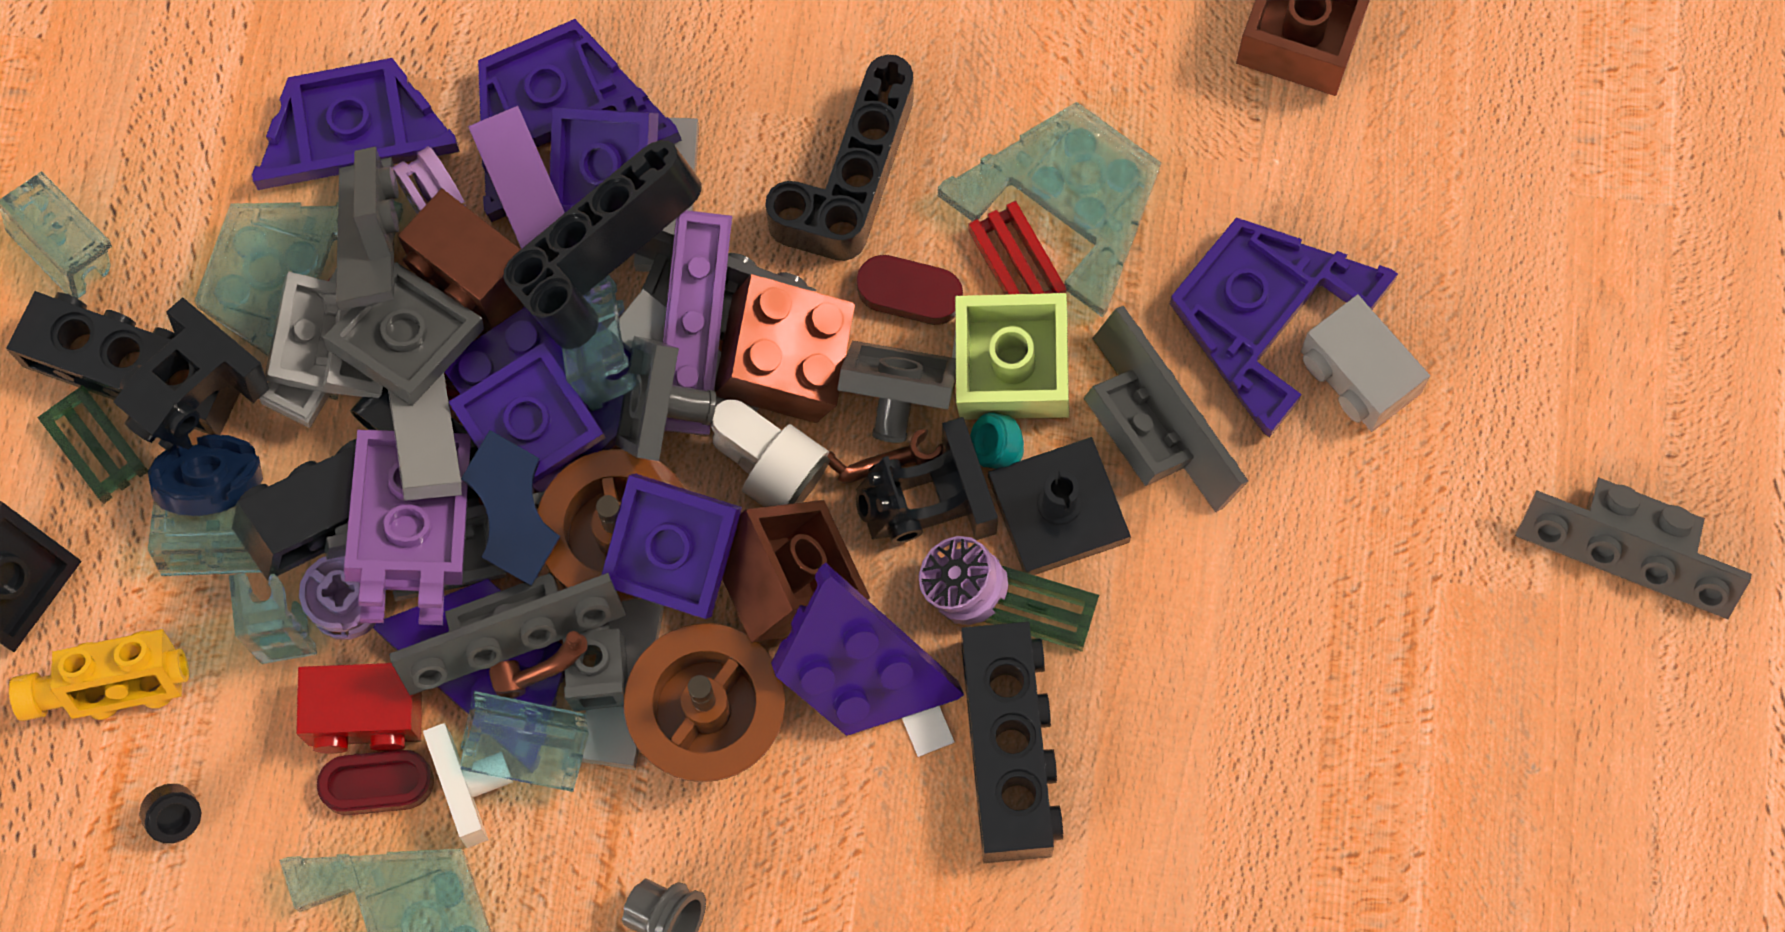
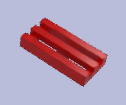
(997, 222)

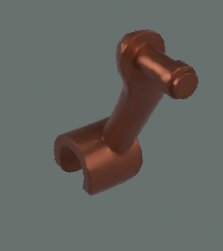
(905, 455)
(511, 682)

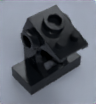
(220, 361)
(956, 481)

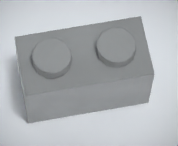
(1363, 364)

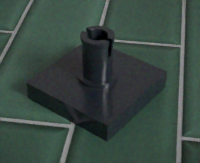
(1059, 507)
(30, 575)

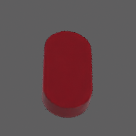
(909, 289)
(375, 782)

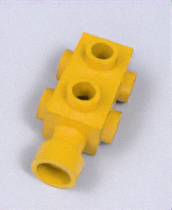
(115, 667)

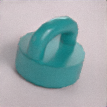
(997, 440)

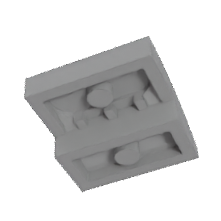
(298, 346)

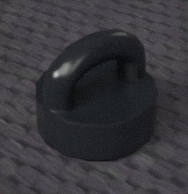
(170, 813)

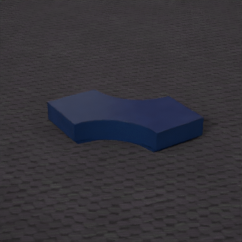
(504, 481)

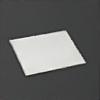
(928, 730)

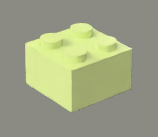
(1012, 355)

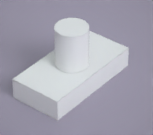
(460, 785)

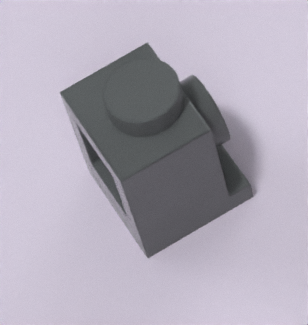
(605, 683)

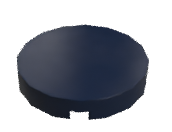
(206, 476)

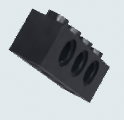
(52, 325)
(1007, 832)

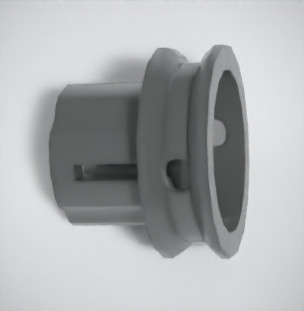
(664, 909)

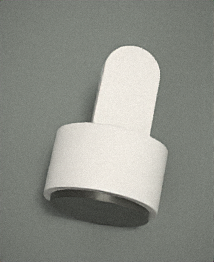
(779, 462)

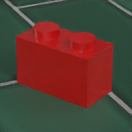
(356, 707)

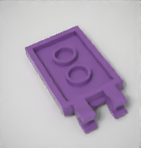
(401, 541)

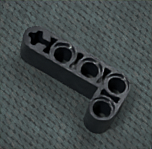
(855, 157)
(597, 238)

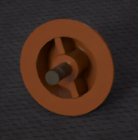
(584, 507)
(704, 702)

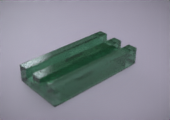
(118, 477)
(1038, 629)

